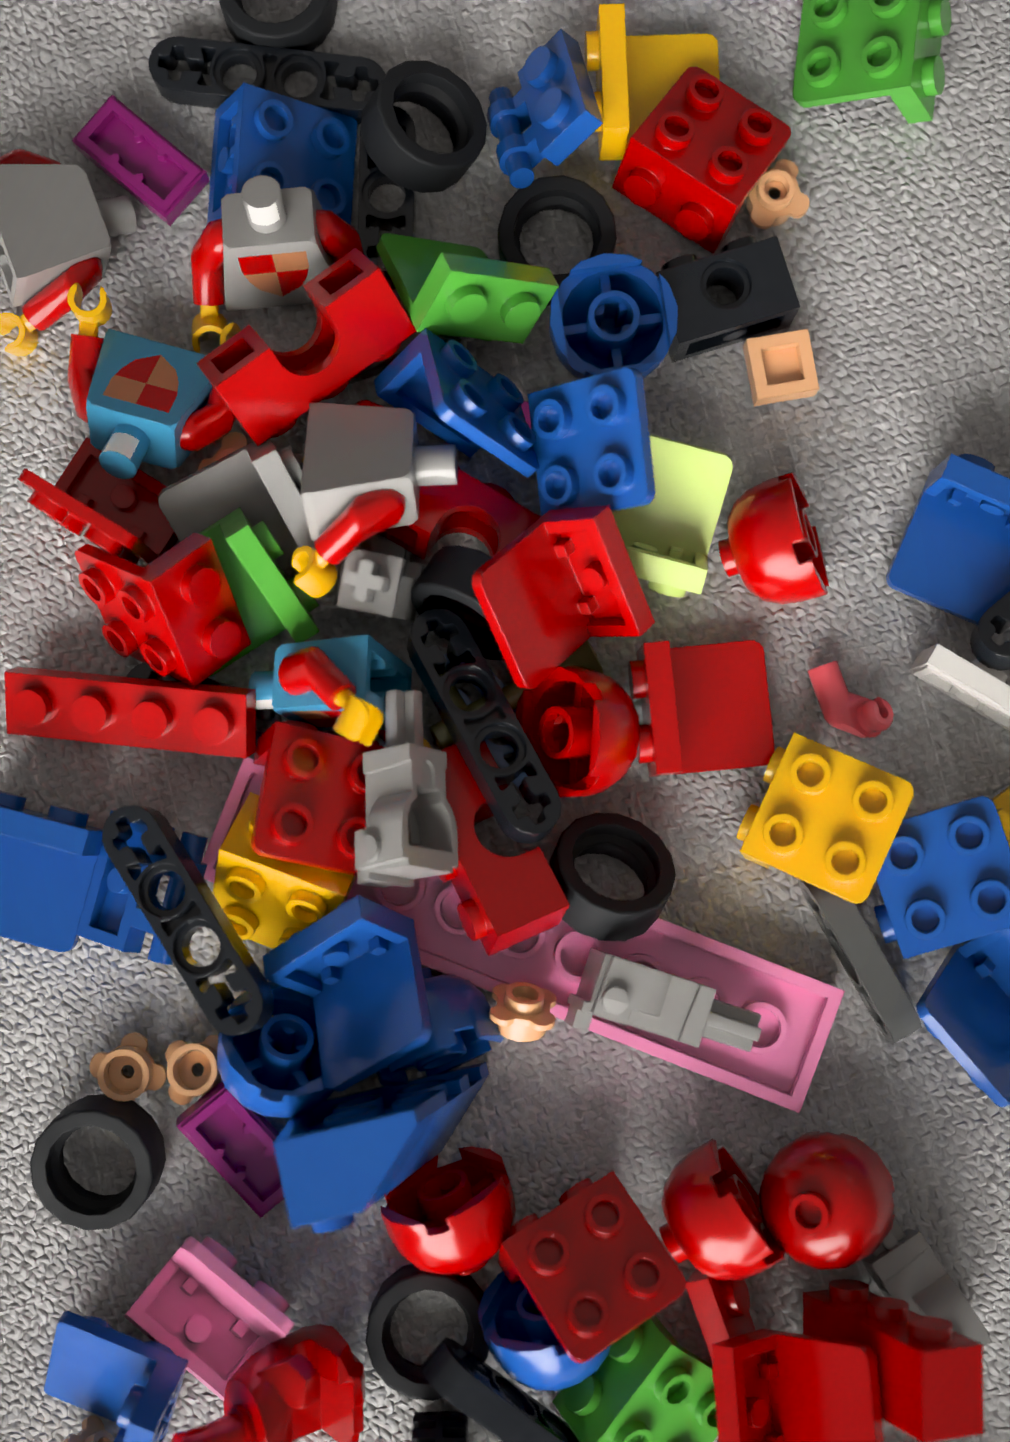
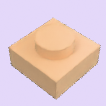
(780, 367)

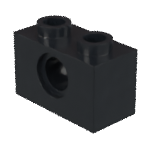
(755, 276)

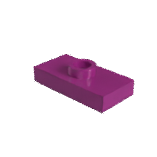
(141, 160)
(236, 1145)

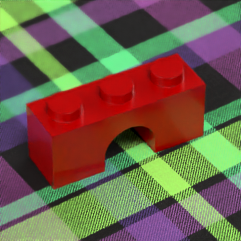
(355, 326)
(463, 508)
(499, 895)
(924, 1368)

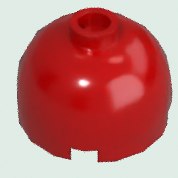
(774, 543)
(580, 729)
(827, 1200)
(452, 1214)
(715, 1217)

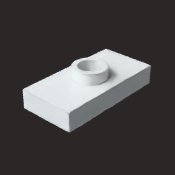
(966, 682)

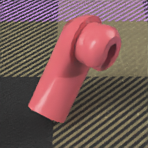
(845, 709)

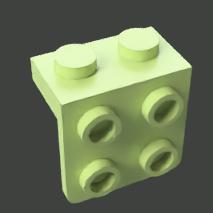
(675, 531)

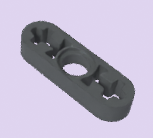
(863, 963)

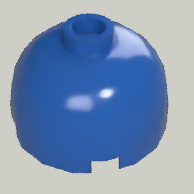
(612, 317)
(458, 1030)
(278, 1065)
(524, 1340)

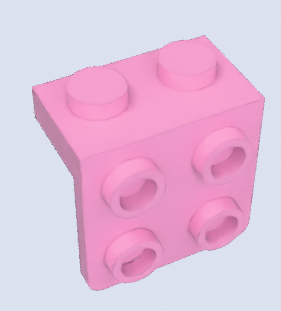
(209, 1312)

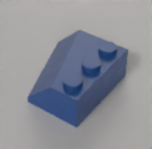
(368, 1144)

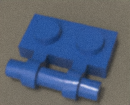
(552, 98)
(111, 911)

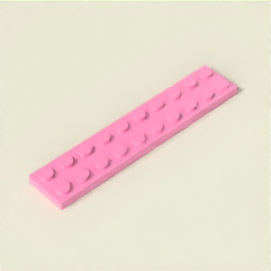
(792, 1006)

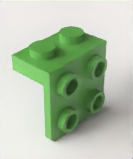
(871, 52)
(463, 291)
(258, 584)
(643, 1393)

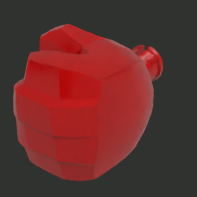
(291, 1391)

